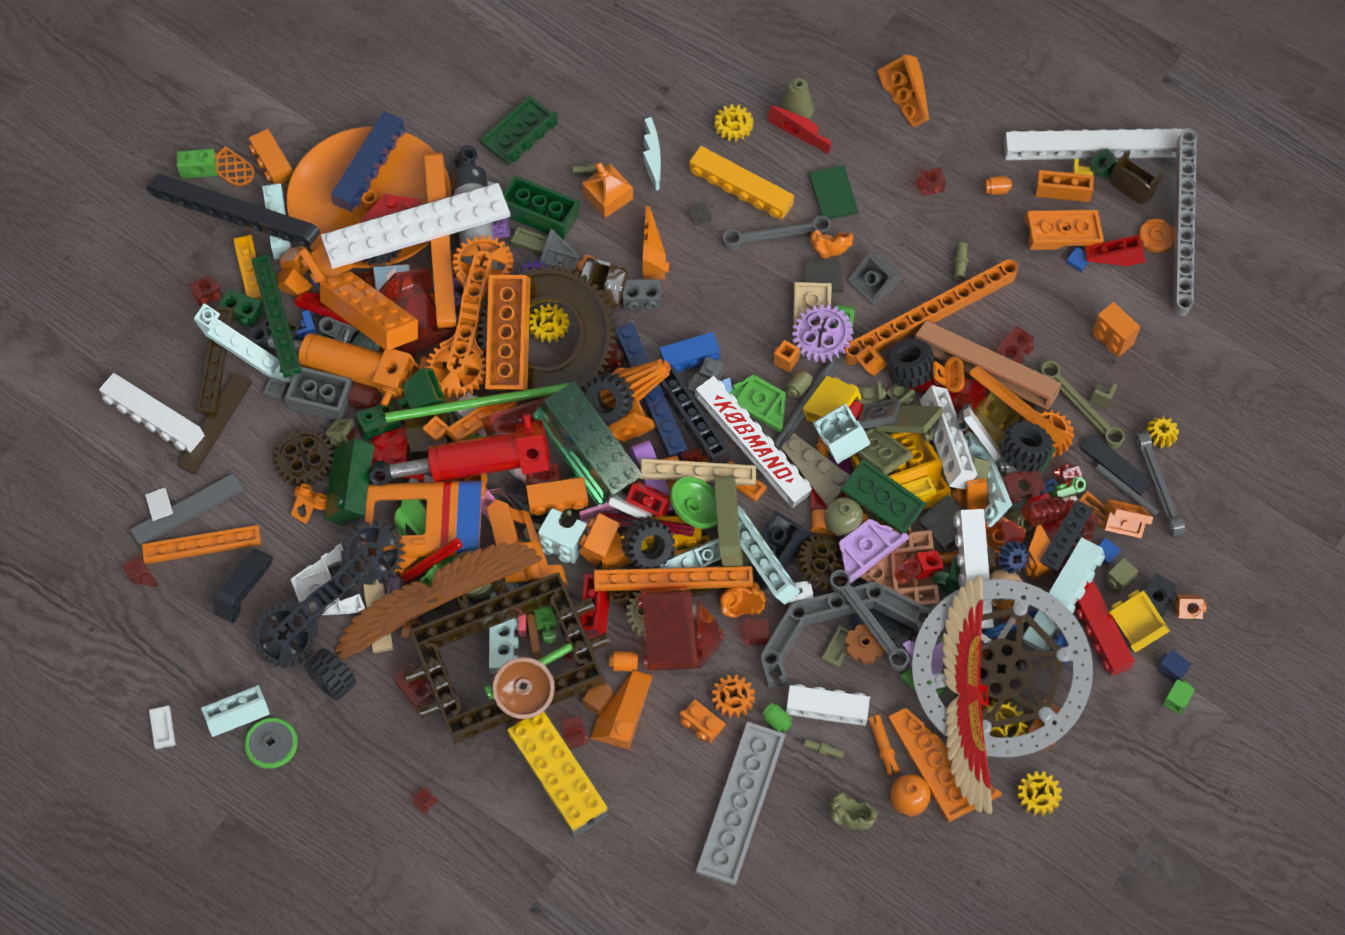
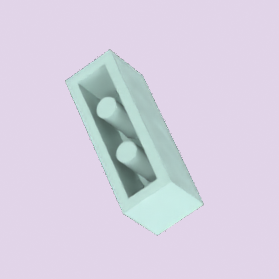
(235, 711)

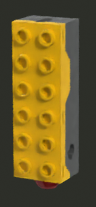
(557, 773)

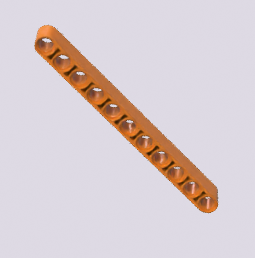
(440, 246)
(936, 305)

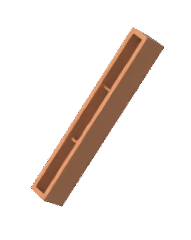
(1013, 375)

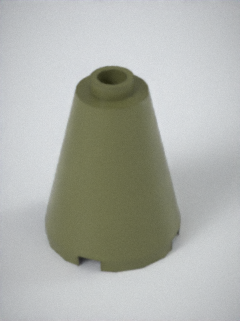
(798, 99)

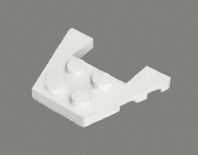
(317, 575)

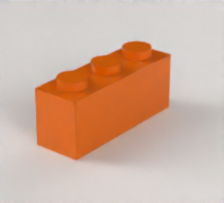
(270, 157)
(1064, 186)
(557, 495)

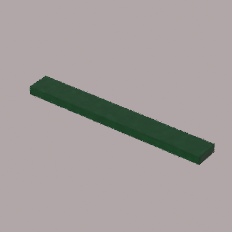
(276, 316)

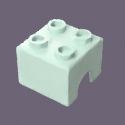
(841, 433)
(560, 540)

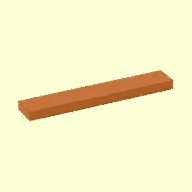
(1017, 404)
(201, 544)

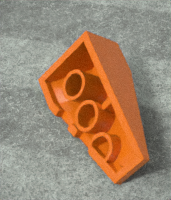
(906, 86)
(653, 252)
(620, 717)

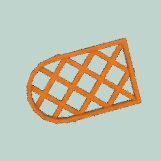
(243, 161)

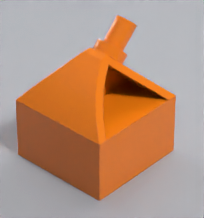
(607, 190)

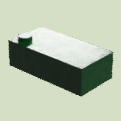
(541, 207)
(349, 482)

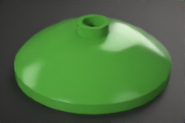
(694, 502)

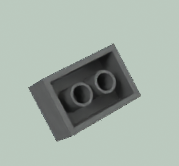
(319, 394)

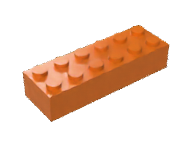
(369, 310)
(508, 333)

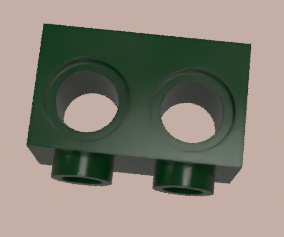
(243, 305)

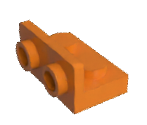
(701, 721)

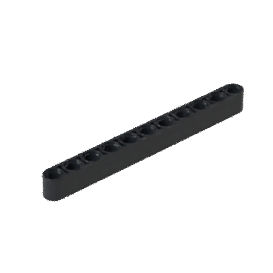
(234, 210)

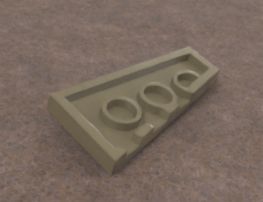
(820, 472)

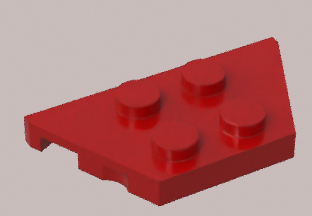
(389, 205)

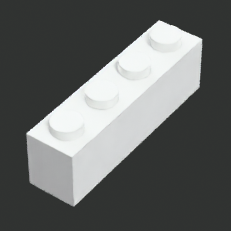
(828, 705)

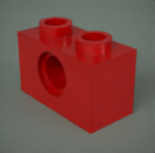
(649, 499)

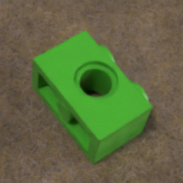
(197, 163)

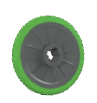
(278, 753)

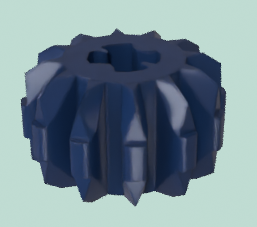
(1012, 557)

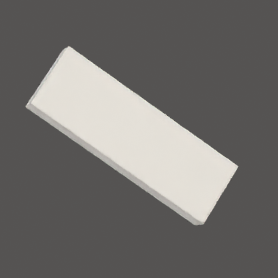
(982, 434)

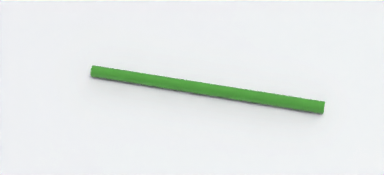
(473, 403)

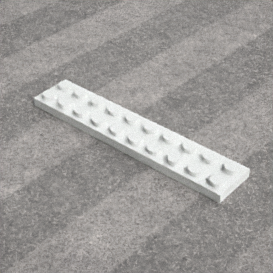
(415, 225)

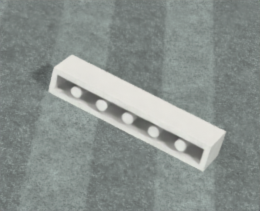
(151, 412)
(973, 551)

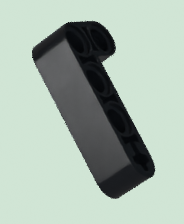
(231, 594)

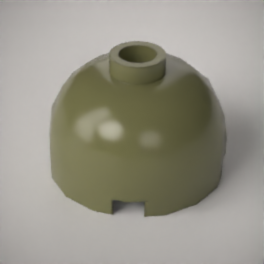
(843, 516)

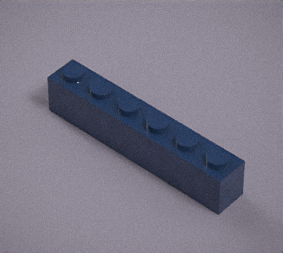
(368, 161)

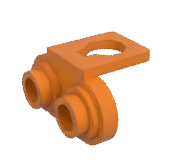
(952, 374)
(310, 499)

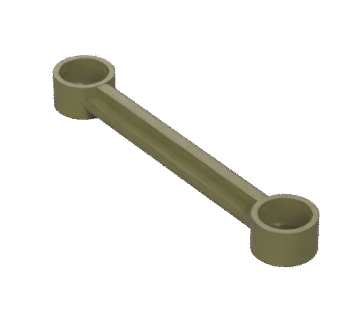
(1084, 407)

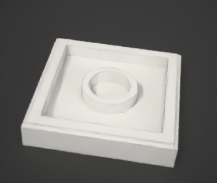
(619, 502)

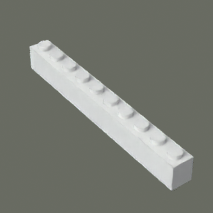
(1088, 143)

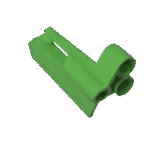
(414, 514)

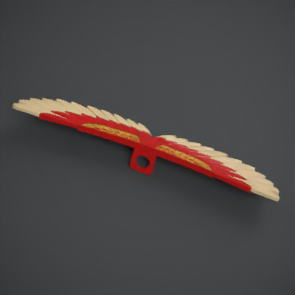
(964, 713)

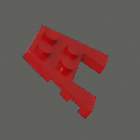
(393, 449)

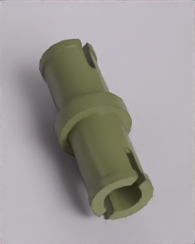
(961, 261)

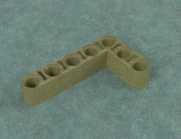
(728, 521)

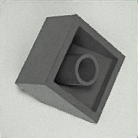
(875, 277)

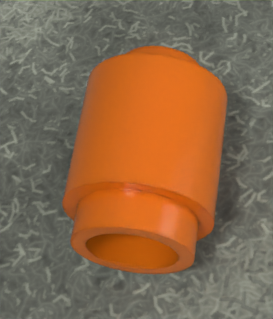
(997, 185)
(624, 661)

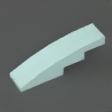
(651, 156)

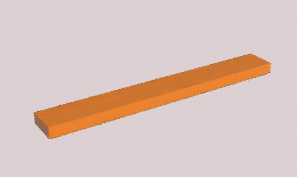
(673, 578)

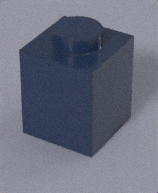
(1173, 666)

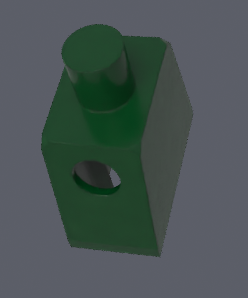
(422, 390)

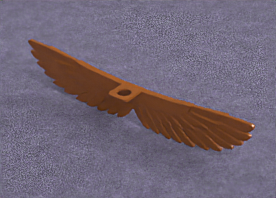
(448, 583)

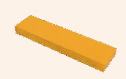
(245, 252)

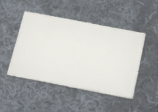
(159, 504)

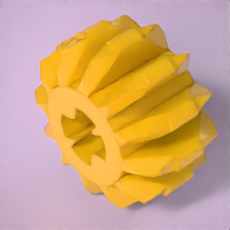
(1162, 431)

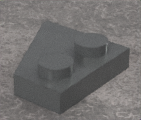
(559, 252)

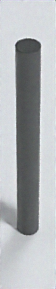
(1127, 490)

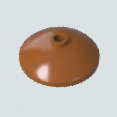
(527, 701)

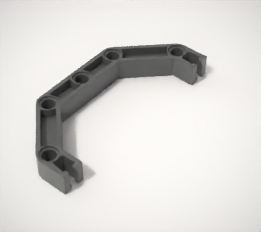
(821, 609)

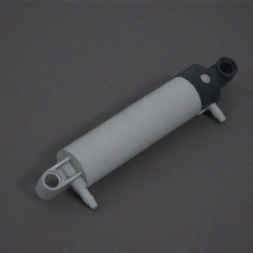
(465, 179)

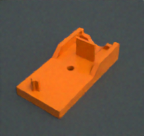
(1046, 229)

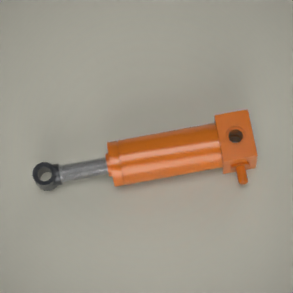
(362, 365)

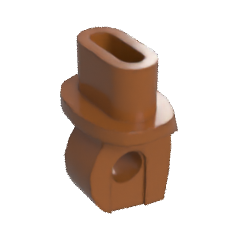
(408, 626)

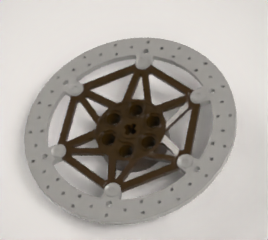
(1018, 654)

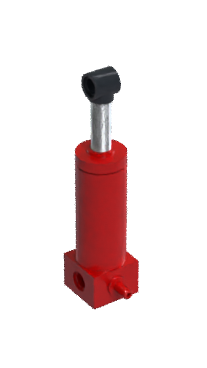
(522, 449)

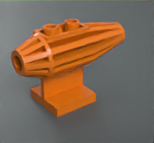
(642, 380)

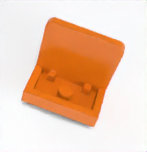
(320, 265)

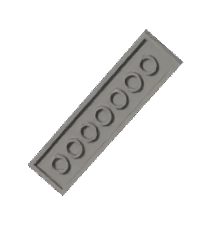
(740, 804)

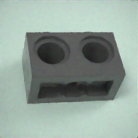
(641, 289)

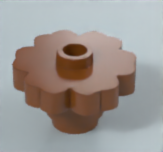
(863, 645)

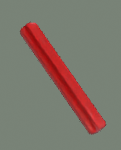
(431, 560)

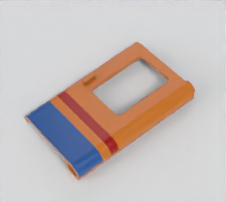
(450, 514)

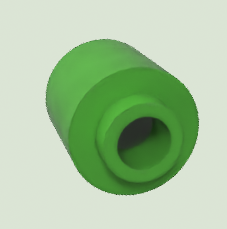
(777, 718)

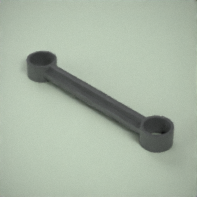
(774, 233)
(1174, 521)
(869, 620)

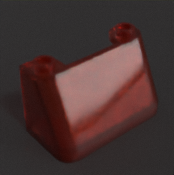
(411, 293)
(669, 629)

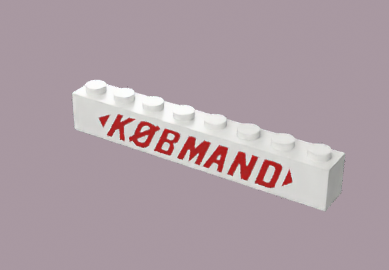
(753, 442)

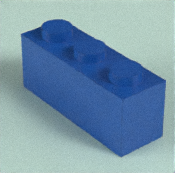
(691, 352)

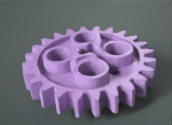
(839, 335)

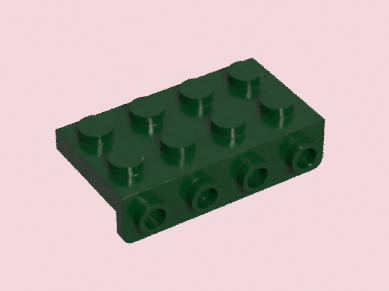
(519, 130)

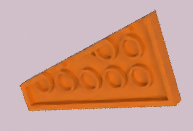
(932, 763)

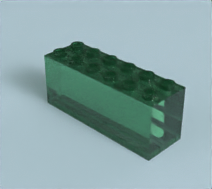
(587, 444)

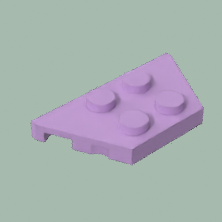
(868, 546)

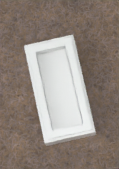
(162, 727)

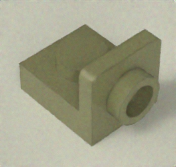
(872, 394)
(905, 396)
(339, 430)

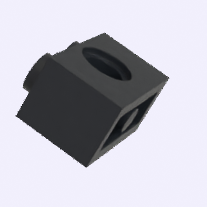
(1163, 589)

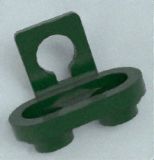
(947, 581)

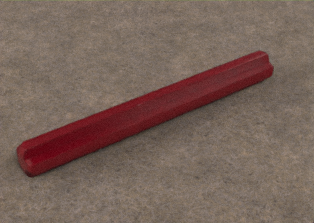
(675, 528)

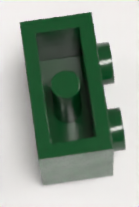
(373, 421)

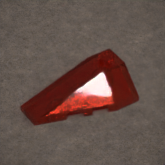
(706, 634)

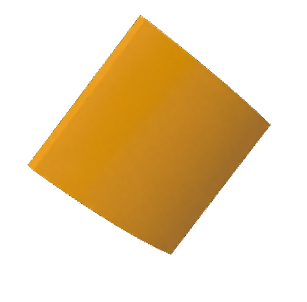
(923, 464)

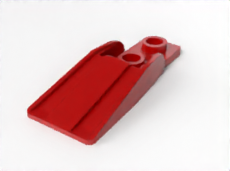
(799, 127)

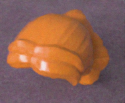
(831, 246)
(742, 601)

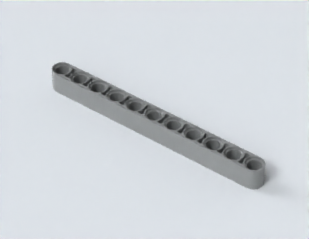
(1184, 229)

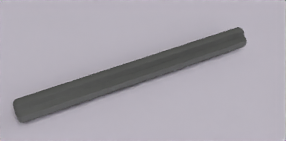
(798, 415)

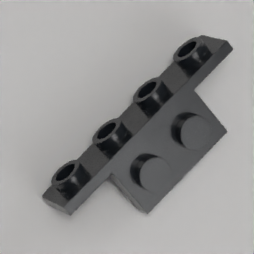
(1067, 535)

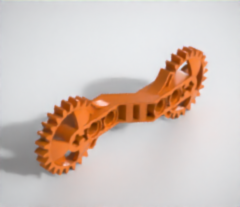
(469, 315)

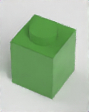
(1179, 696)

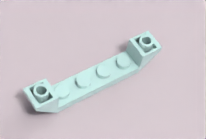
(238, 344)
(996, 489)

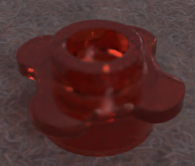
(424, 794)

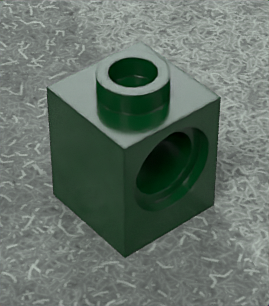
(1097, 161)

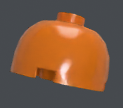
(910, 795)

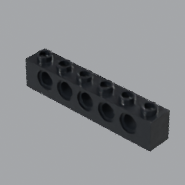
(694, 419)

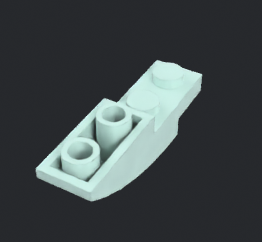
(696, 557)

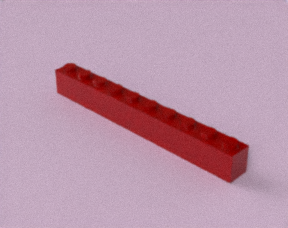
(1096, 617)

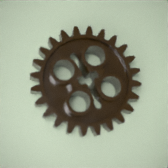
(286, 463)
(819, 560)

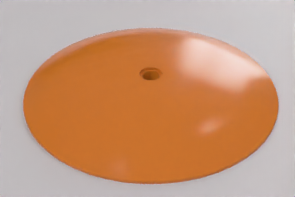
(326, 163)

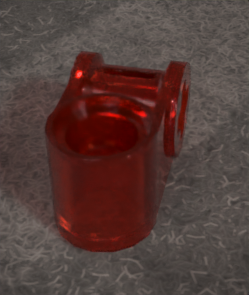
(545, 476)

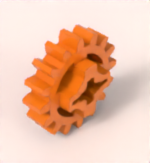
(726, 690)

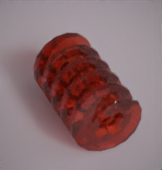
(1044, 511)

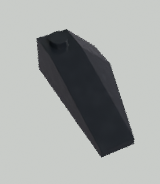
(784, 540)

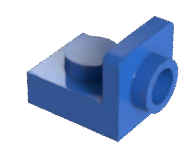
(308, 326)

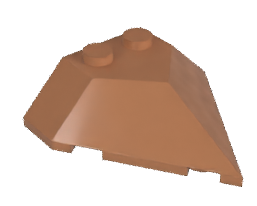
(920, 590)

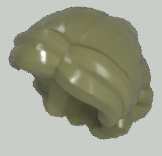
(852, 814)

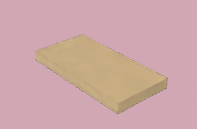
(808, 295)

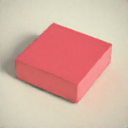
(522, 626)

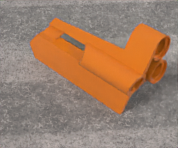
(504, 531)

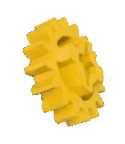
(733, 123)
(549, 323)
(1033, 788)

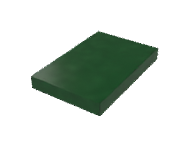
(833, 192)

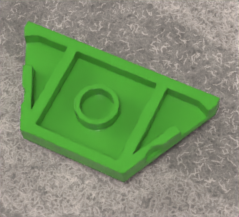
(761, 401)

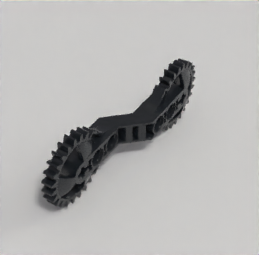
(328, 594)

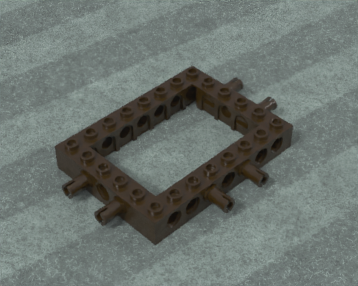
(488, 614)

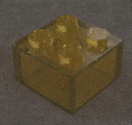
(995, 416)

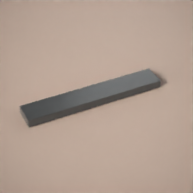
(188, 509)

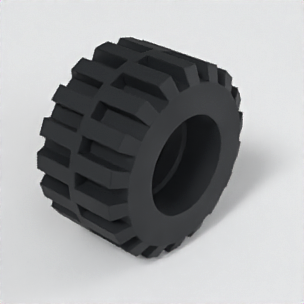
(910, 363)
(618, 388)
(1025, 446)
(636, 535)
(330, 674)

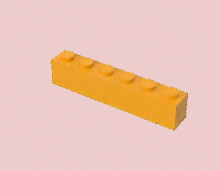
(741, 183)

